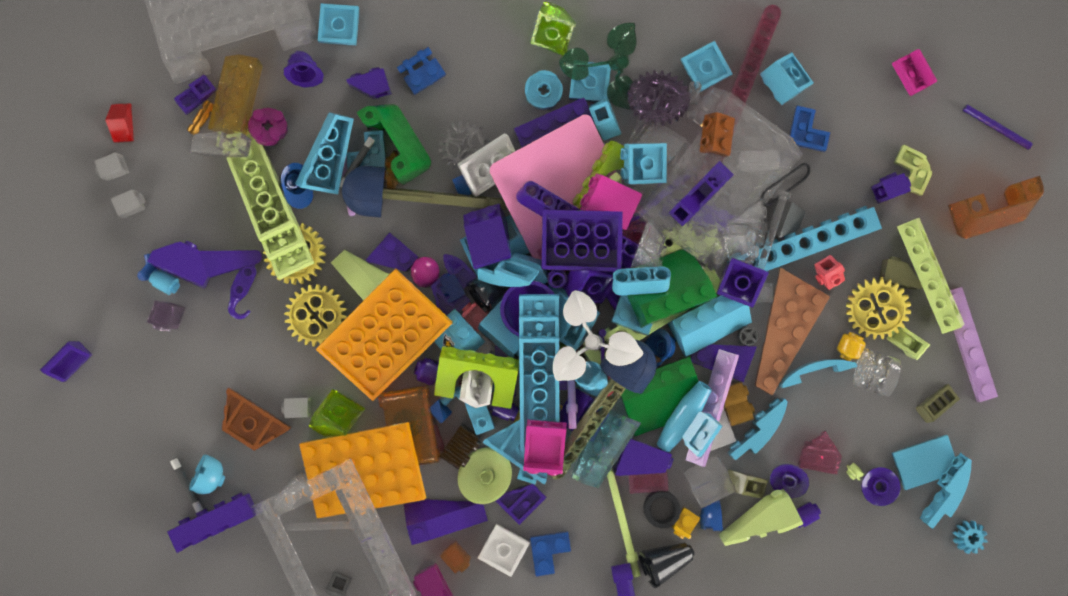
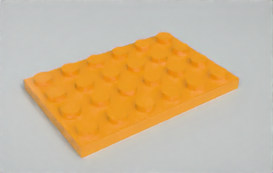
(384, 334)
(382, 458)

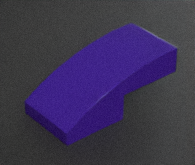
(195, 95)

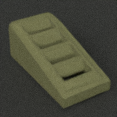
(928, 411)

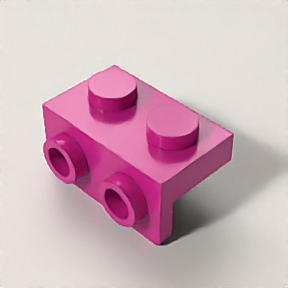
(914, 72)

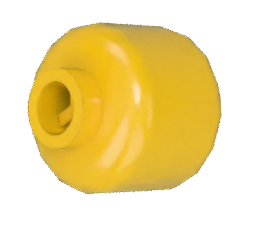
(851, 346)

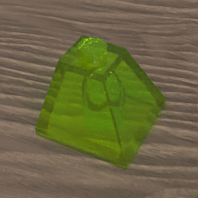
(553, 28)
(335, 415)

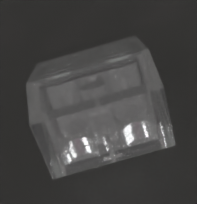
(747, 233)

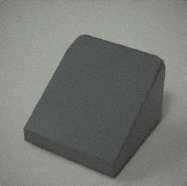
(338, 585)

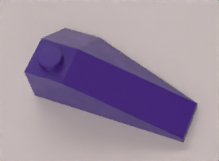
(437, 518)

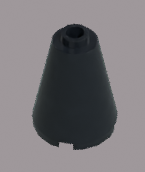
(486, 294)
(665, 562)

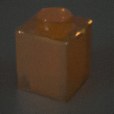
(456, 557)

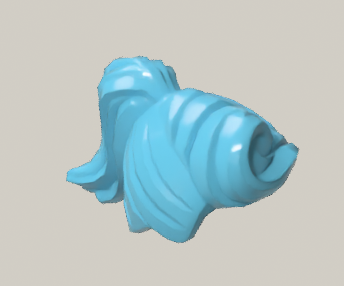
(593, 377)

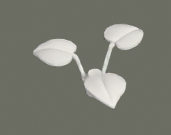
(621, 348)

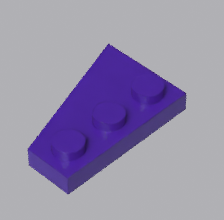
(706, 358)

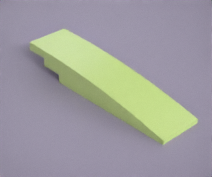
(270, 212)

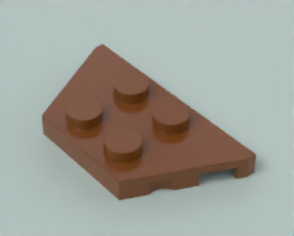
(250, 422)

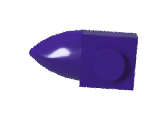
(459, 268)

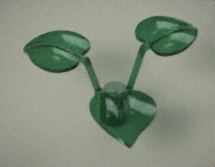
(623, 40)

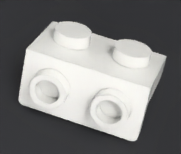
(476, 388)

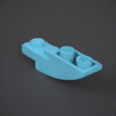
(766, 425)
(954, 485)

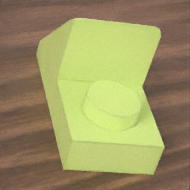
(909, 343)

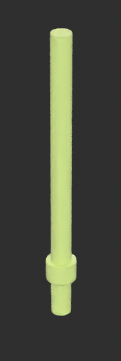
(631, 555)

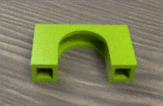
(608, 162)
(457, 361)

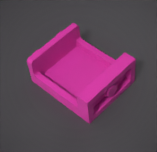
(610, 196)
(544, 447)

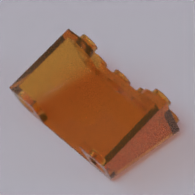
(1020, 200)

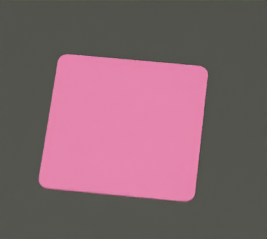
(555, 162)

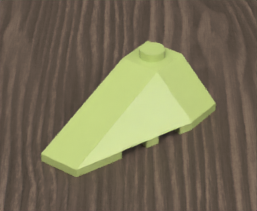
(768, 515)

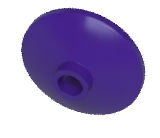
(794, 487)
(889, 490)

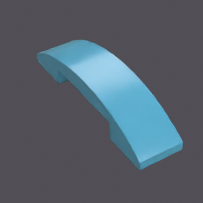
(794, 376)

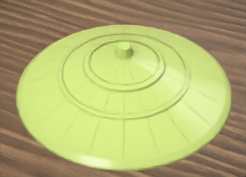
(484, 476)

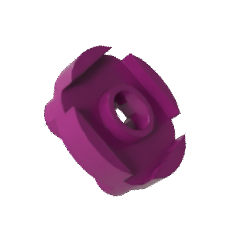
(262, 117)

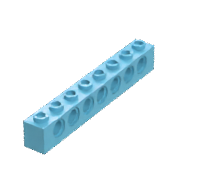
(868, 223)

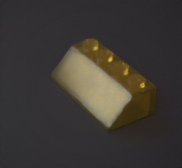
(235, 94)

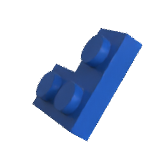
(803, 132)
(544, 546)

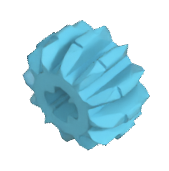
(970, 544)

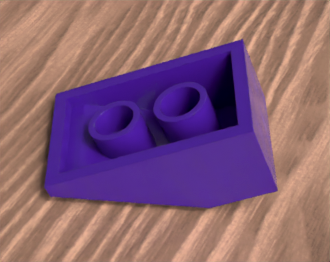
(487, 236)

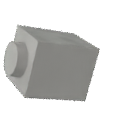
(111, 166)
(128, 203)
(296, 407)

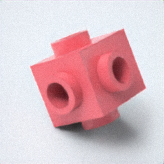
(829, 272)

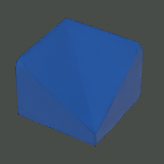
(440, 411)

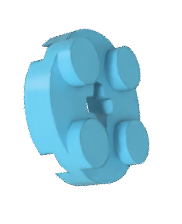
(537, 81)

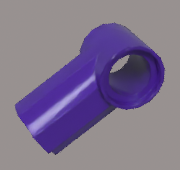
(623, 578)

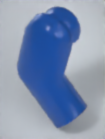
(146, 271)

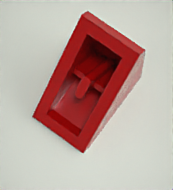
(120, 122)

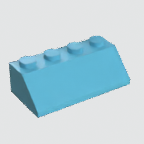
(709, 323)

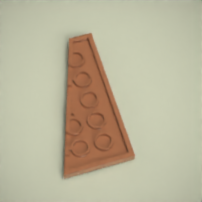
(790, 319)

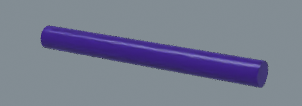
(998, 127)

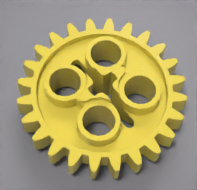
(315, 250)
(328, 303)
(861, 314)

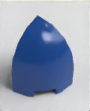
(711, 517)

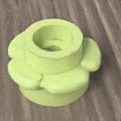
(854, 472)

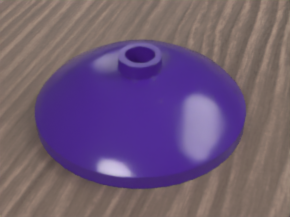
(510, 303)

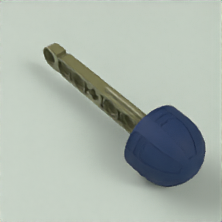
(365, 190)
(631, 377)

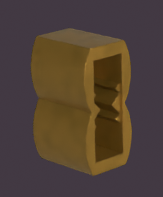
(737, 406)

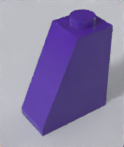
(642, 459)

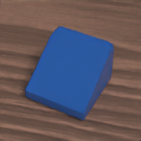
(461, 185)

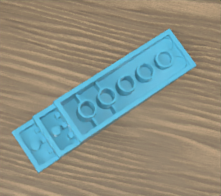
(536, 355)

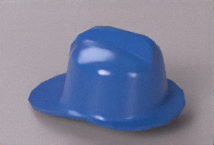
(294, 195)
(661, 344)

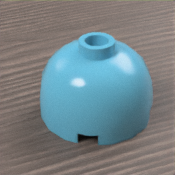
(207, 475)

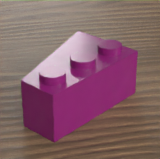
(431, 582)

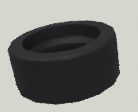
(661, 523)

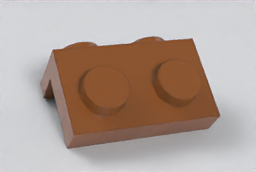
(717, 134)

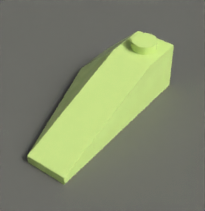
(358, 273)

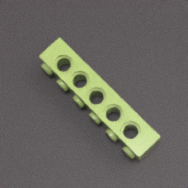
(930, 276)

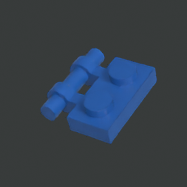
(423, 76)

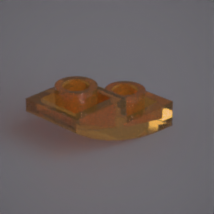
(391, 179)

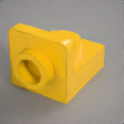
(685, 523)

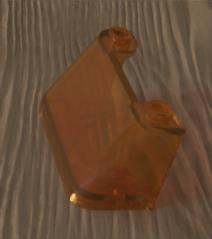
(413, 407)

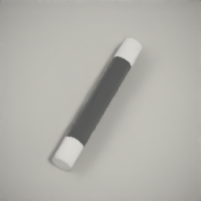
(359, 158)
(185, 483)

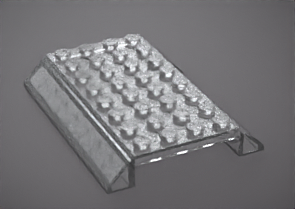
(194, 26)
(704, 231)

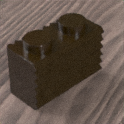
(460, 446)

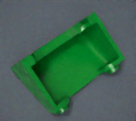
(413, 157)

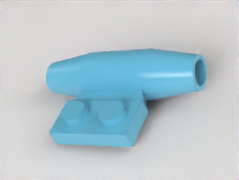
(690, 423)

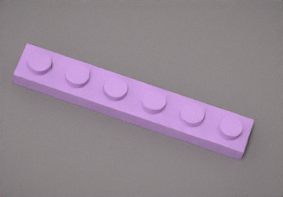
(972, 351)
(719, 383)

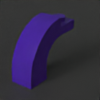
(701, 193)

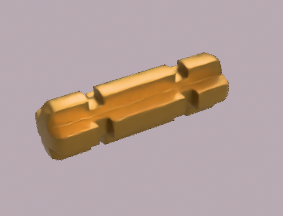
(200, 118)

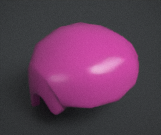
(425, 271)

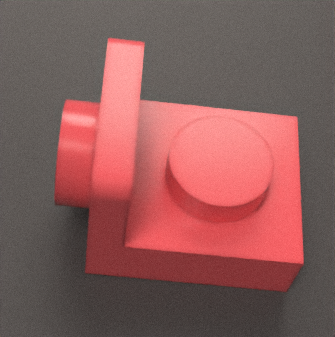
(473, 315)

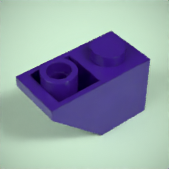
(372, 84)

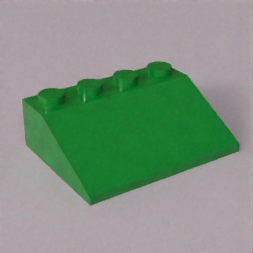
(687, 289)
(661, 395)

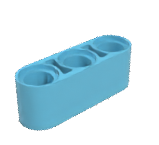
(641, 280)

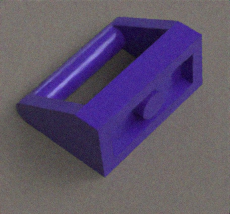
(66, 361)

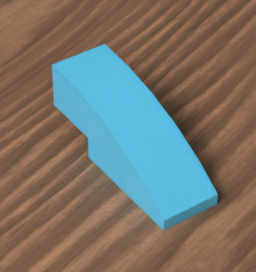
(507, 274)

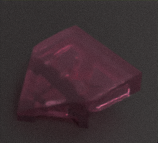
(820, 455)

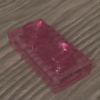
(648, 483)

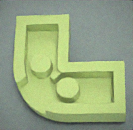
(919, 167)

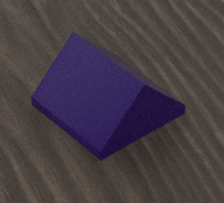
(742, 282)

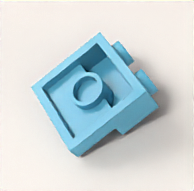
(644, 163)

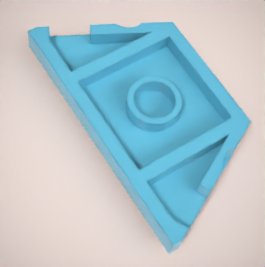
(508, 445)

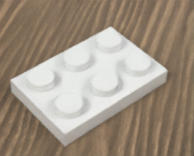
(477, 166)

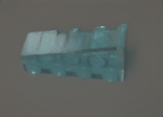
(604, 448)

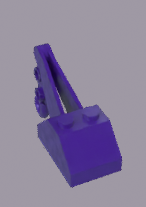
(198, 267)

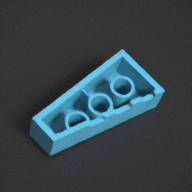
(327, 157)

